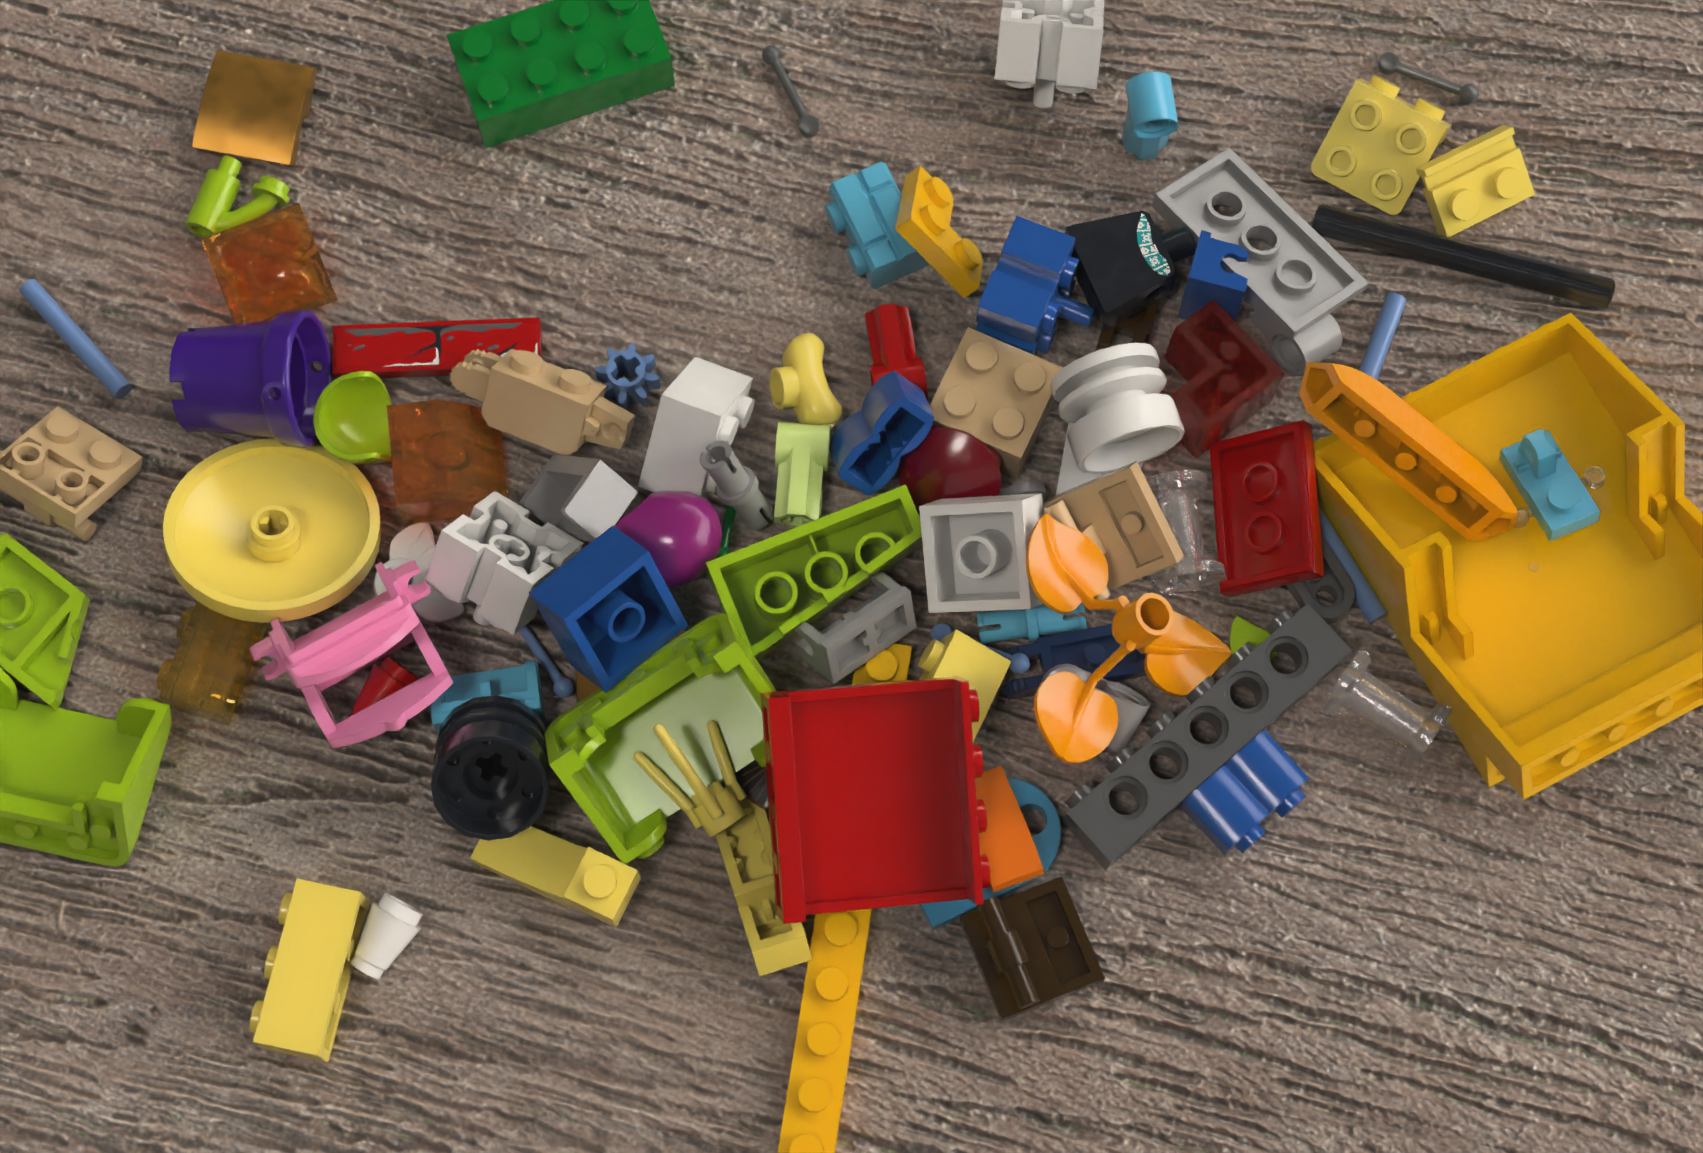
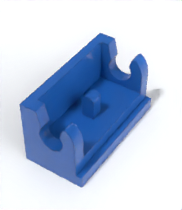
(1210, 281)

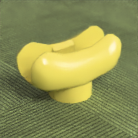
(803, 383)

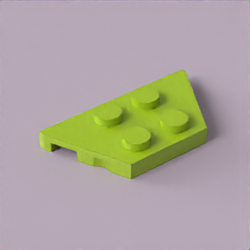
(38, 622)

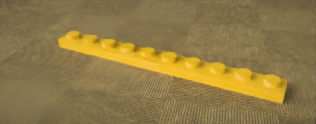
(831, 993)

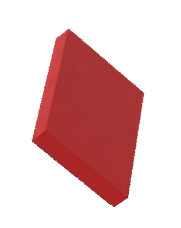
(1267, 509)

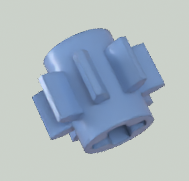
(634, 366)

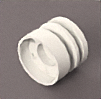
(1116, 407)

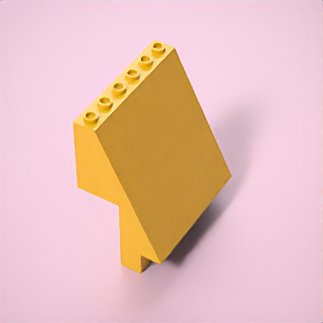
(1610, 624)

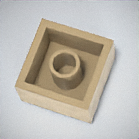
(996, 397)

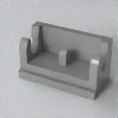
(859, 632)

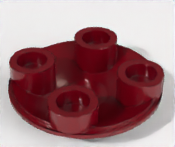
(950, 466)

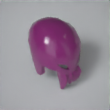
(678, 532)

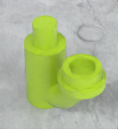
(218, 192)

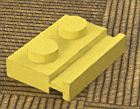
(1475, 181)

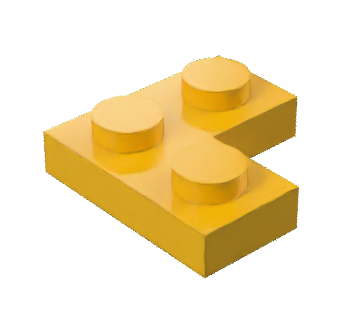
(925, 225)

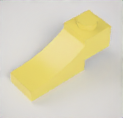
(749, 867)
(562, 872)

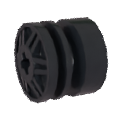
(486, 793)

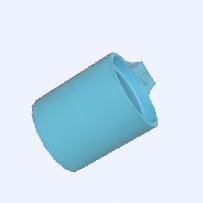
(1149, 114)

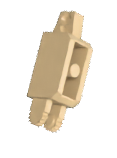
(542, 401)

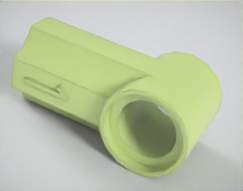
(801, 461)

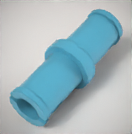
(1027, 623)

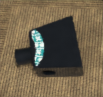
(1126, 264)

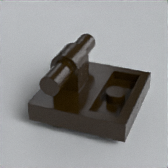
(1031, 948)

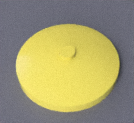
(271, 531)

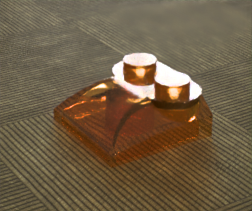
(269, 266)

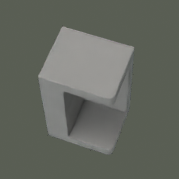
(578, 496)

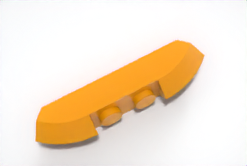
(1408, 449)

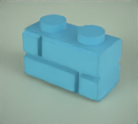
(867, 212)

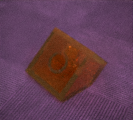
(443, 459)

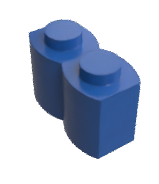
(888, 426)
(1245, 793)

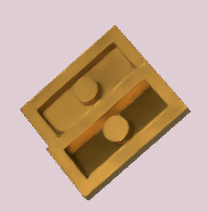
(254, 107)

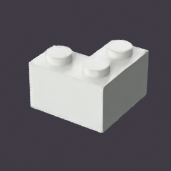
(694, 411)

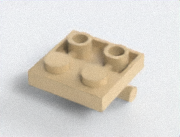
(66, 471)
(1122, 521)

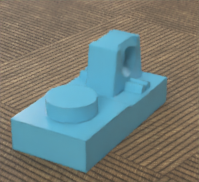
(1549, 485)

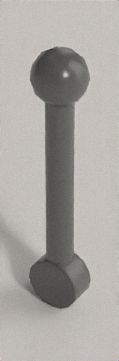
(1390, 64)
(808, 123)

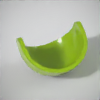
(354, 419)

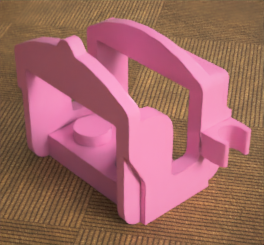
(351, 645)

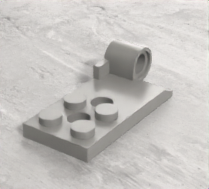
(1288, 285)

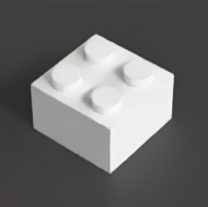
(979, 552)

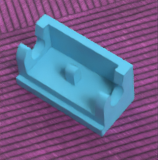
(513, 682)

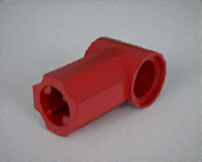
(893, 345)

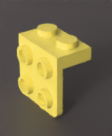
(1379, 144)

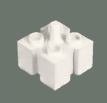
(1050, 44)
(498, 561)

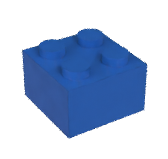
(609, 608)

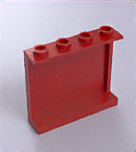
(874, 796)

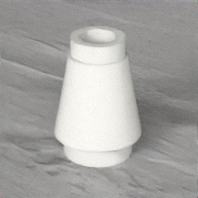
(385, 935)

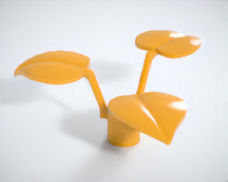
(1179, 652)

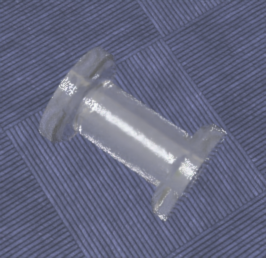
(1176, 497)
(1385, 709)

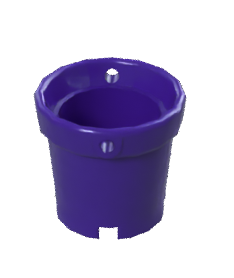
(253, 377)

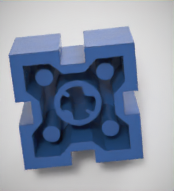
(1031, 288)

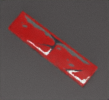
(427, 347)

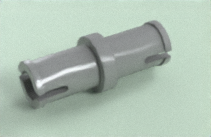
(736, 485)

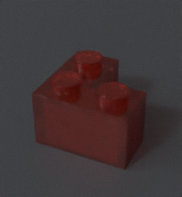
(1224, 375)

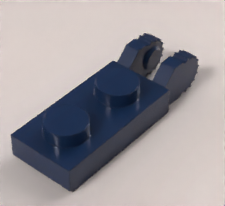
(1081, 648)

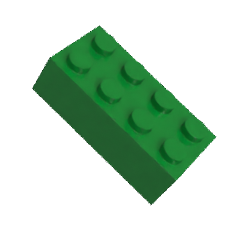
(559, 64)

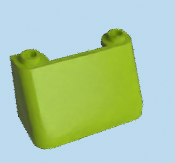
(683, 687)
(77, 778)

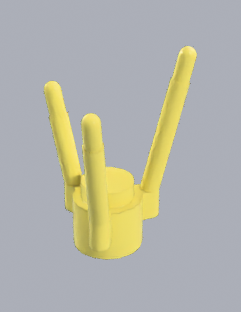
(714, 805)

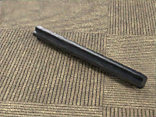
(1463, 256)

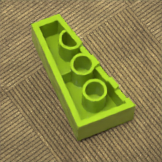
(812, 568)

